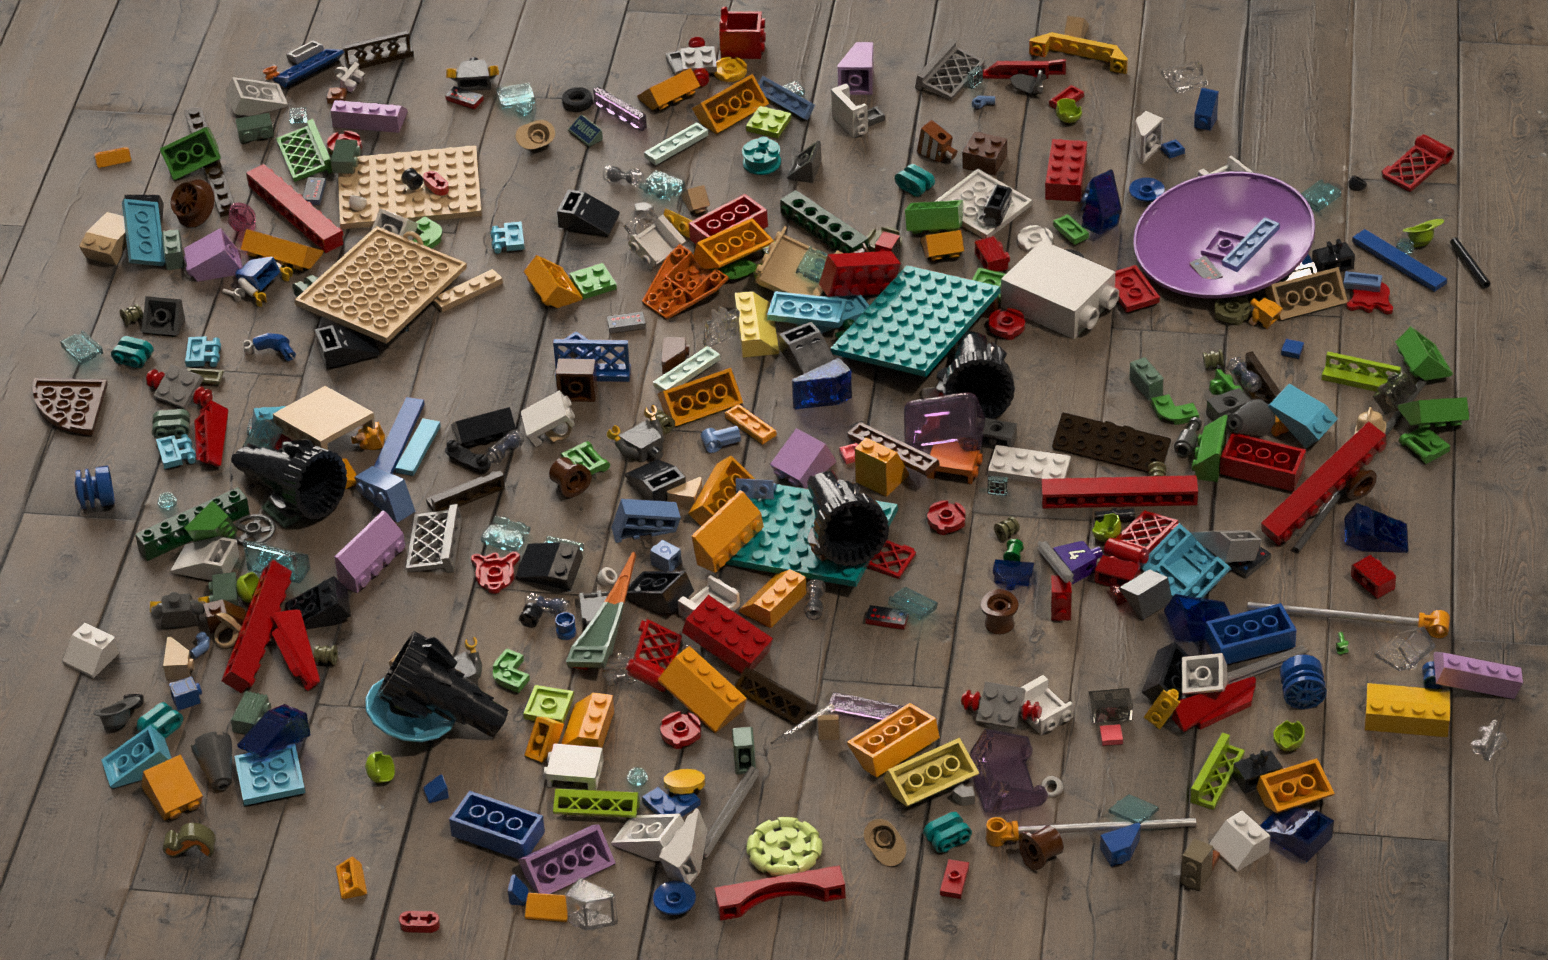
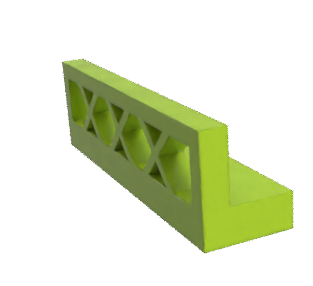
(1358, 377)
(1207, 775)
(596, 798)

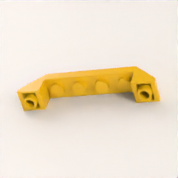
(1081, 47)

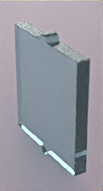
(1133, 809)

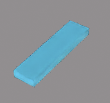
(418, 447)

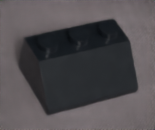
(483, 426)
(1165, 673)

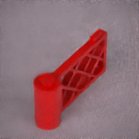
(1430, 150)
(1131, 549)
(895, 550)
(649, 670)

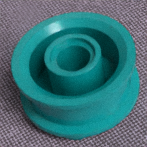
(761, 156)

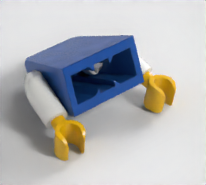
(258, 274)

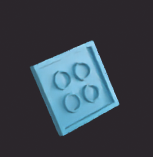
(269, 776)

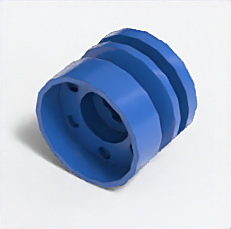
(94, 487)
(1303, 681)

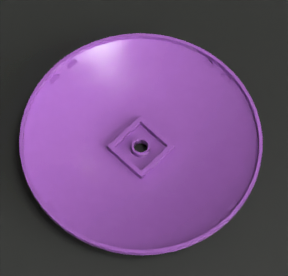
(1217, 212)

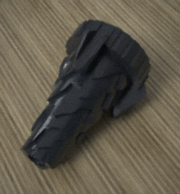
(981, 371)
(302, 477)
(847, 522)
(427, 682)

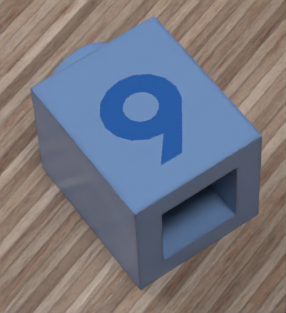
(665, 556)

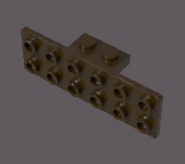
(1109, 442)

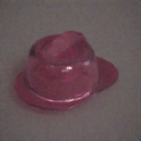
(241, 217)

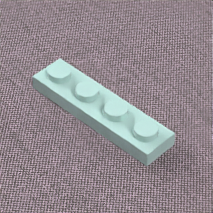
(676, 143)
(687, 369)

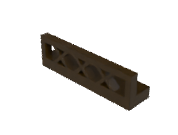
(378, 54)
(1267, 387)
(467, 492)
(780, 691)

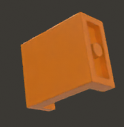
(956, 460)

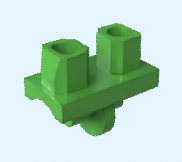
(1222, 383)

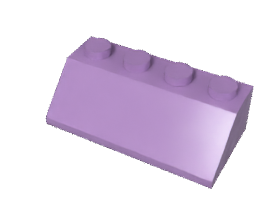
(367, 116)
(369, 552)
(1477, 675)
(567, 860)

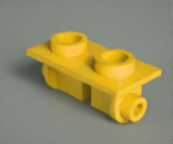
(679, 222)
(1162, 708)

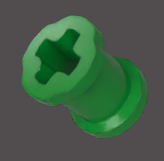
(1014, 548)

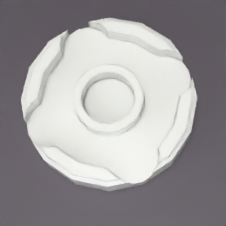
(1032, 235)

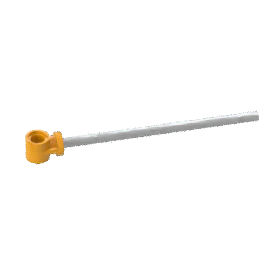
(1436, 623)
(999, 830)

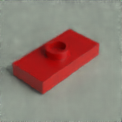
(954, 879)

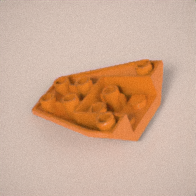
(681, 283)

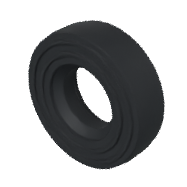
(577, 106)

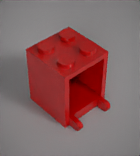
(742, 34)

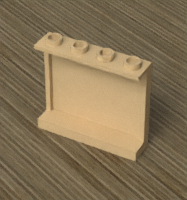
(780, 267)
(322, 417)

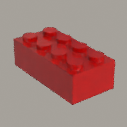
(1066, 170)
(726, 217)
(858, 273)
(1262, 461)
(727, 635)

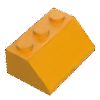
(670, 90)
(551, 283)
(776, 598)
(590, 721)
(1294, 786)

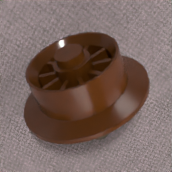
(193, 202)

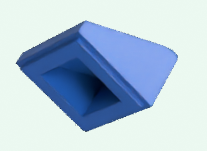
(436, 789)
(517, 891)

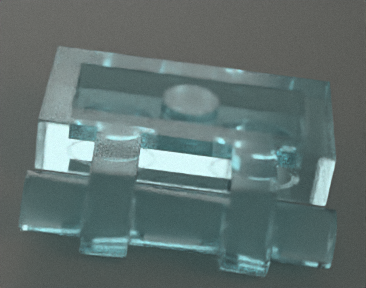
(662, 185)
(503, 538)

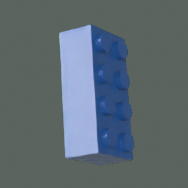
(1251, 633)
(497, 825)

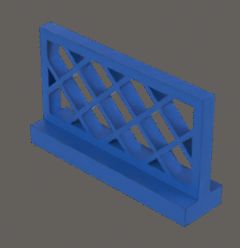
(605, 372)

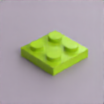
(768, 122)
(548, 703)

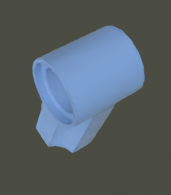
(714, 440)

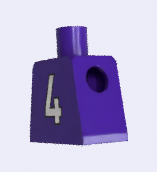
(1079, 558)

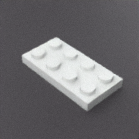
(1027, 464)

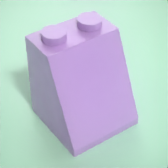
(858, 69)
(212, 257)
(802, 458)

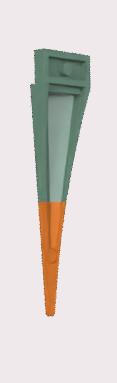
(599, 637)

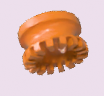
(270, 72)

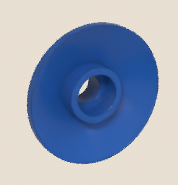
(1146, 189)
(674, 897)

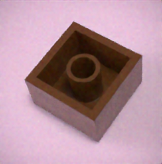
(984, 153)
(577, 379)

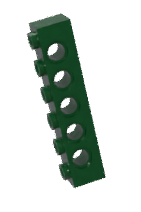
(821, 223)
(172, 533)

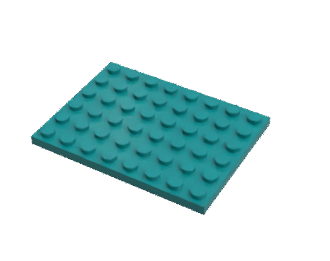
(915, 320)
(784, 539)

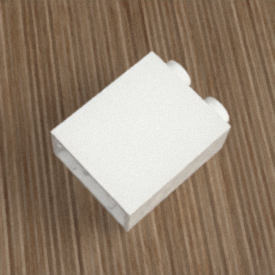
(1059, 289)

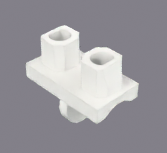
(347, 76)

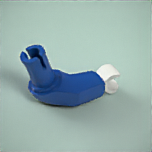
(270, 340)

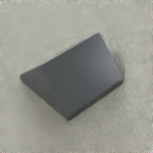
(806, 164)
(163, 316)
(1147, 593)

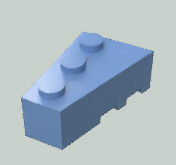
(385, 492)
(644, 518)

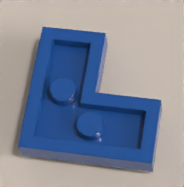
(661, 803)

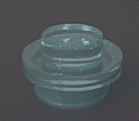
(524, 107)
(1405, 245)
(167, 501)
(637, 777)

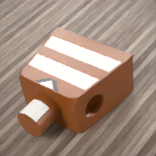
(935, 142)

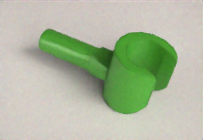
(1341, 647)

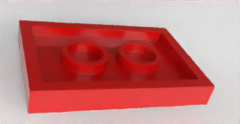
(1134, 289)

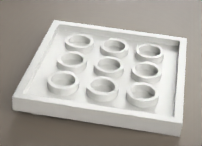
(975, 192)

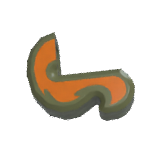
(189, 836)

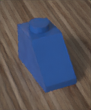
(1206, 109)
(1120, 844)

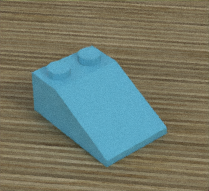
(1302, 415)
(135, 756)

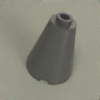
(1252, 419)
(215, 758)

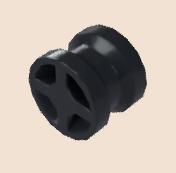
(412, 179)
(530, 615)

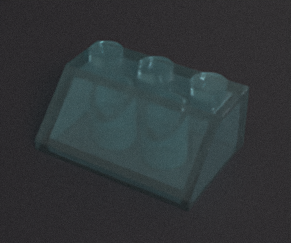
(260, 554)

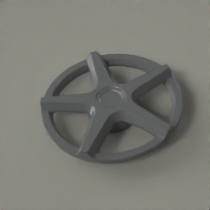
(254, 529)

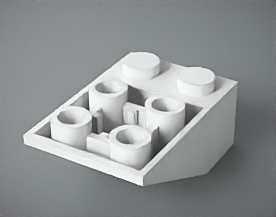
(207, 558)
(685, 851)

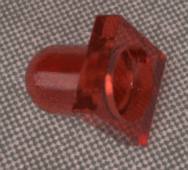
(1119, 598)

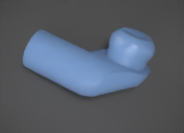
(981, 101)
(202, 645)

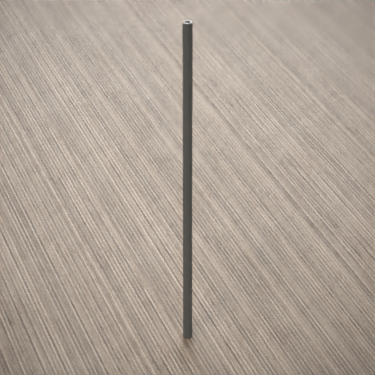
(1337, 495)

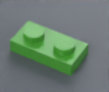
(1071, 229)

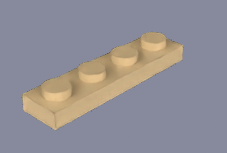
(467, 290)

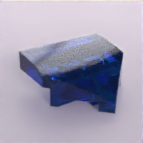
(1012, 573)

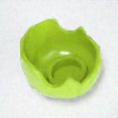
(1068, 111)
(1108, 528)
(246, 586)
(1289, 735)
(380, 767)

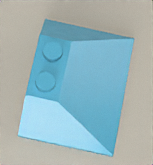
(1186, 563)

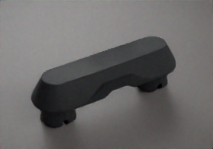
(465, 457)

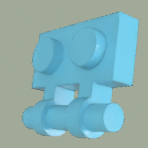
(513, 237)
(196, 351)
(170, 452)

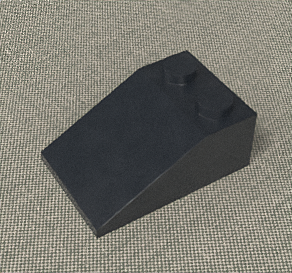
(550, 564)
(660, 590)

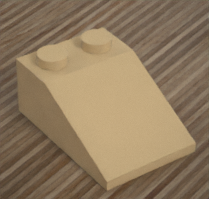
(105, 239)

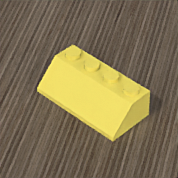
(756, 332)
(930, 773)

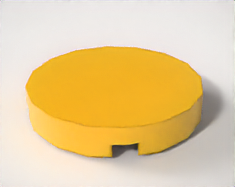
(730, 69)
(684, 781)

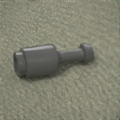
(1187, 438)

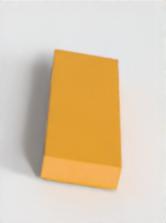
(750, 424)

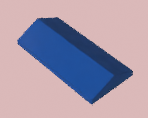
(308, 67)

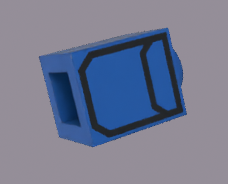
(185, 693)

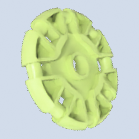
(790, 860)

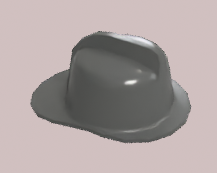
(117, 714)

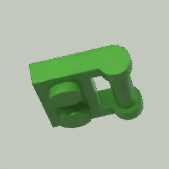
(1428, 441)
(578, 456)

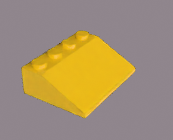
(1407, 710)

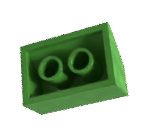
(191, 153)
(934, 216)
(1422, 356)
(1436, 412)
(1211, 447)
(211, 523)

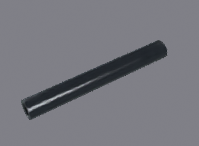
(1469, 261)

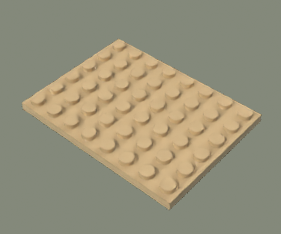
(380, 183)
(381, 284)

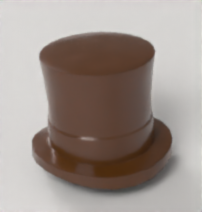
(571, 477)
(1361, 484)
(999, 609)
(1040, 846)

